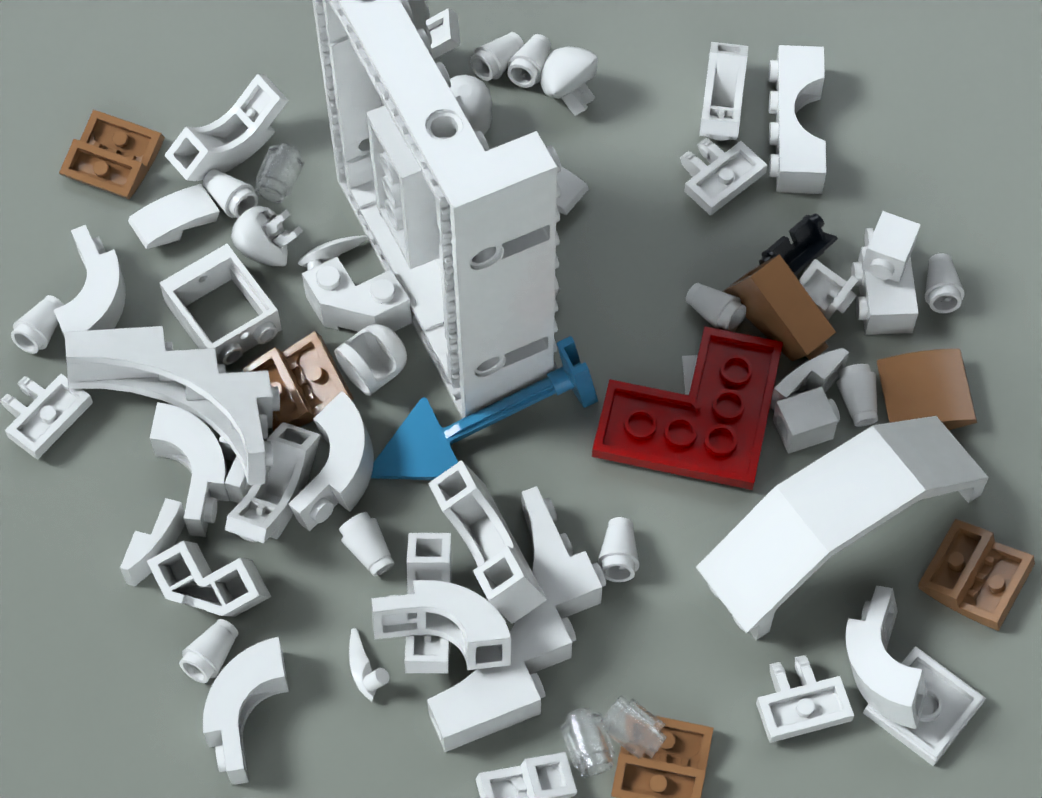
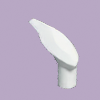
(330, 250)
(361, 670)

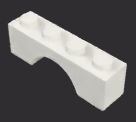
(799, 155)
(500, 563)

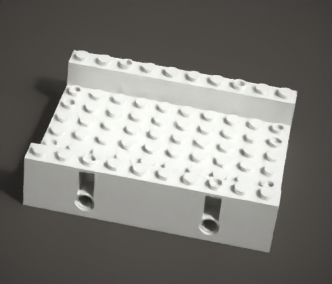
(442, 210)

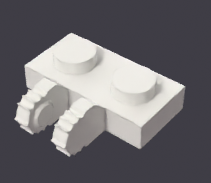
(724, 177)
(47, 416)
(805, 707)

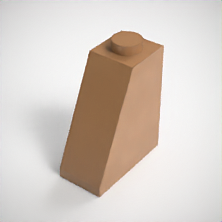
(783, 309)

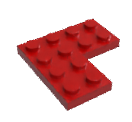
(699, 435)

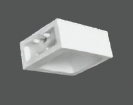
(205, 277)

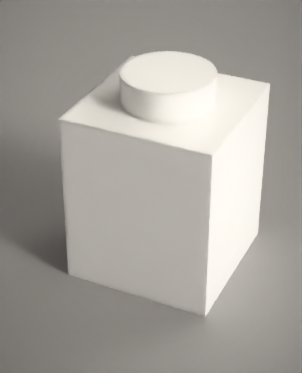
(890, 247)
(806, 419)

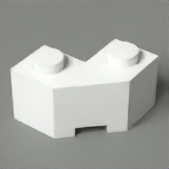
(355, 307)
(189, 581)

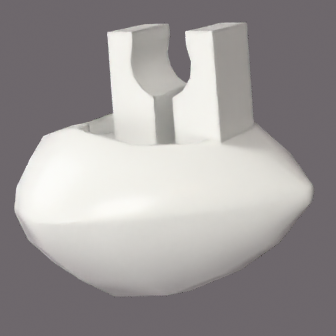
(566, 75)
(262, 237)

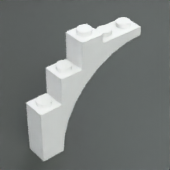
(142, 363)
(544, 637)

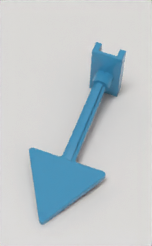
(423, 447)

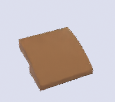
(112, 154)
(304, 378)
(927, 386)
(976, 574)
(673, 771)

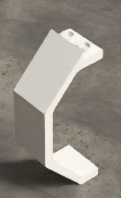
(829, 509)

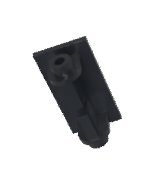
(807, 244)

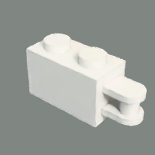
(882, 303)

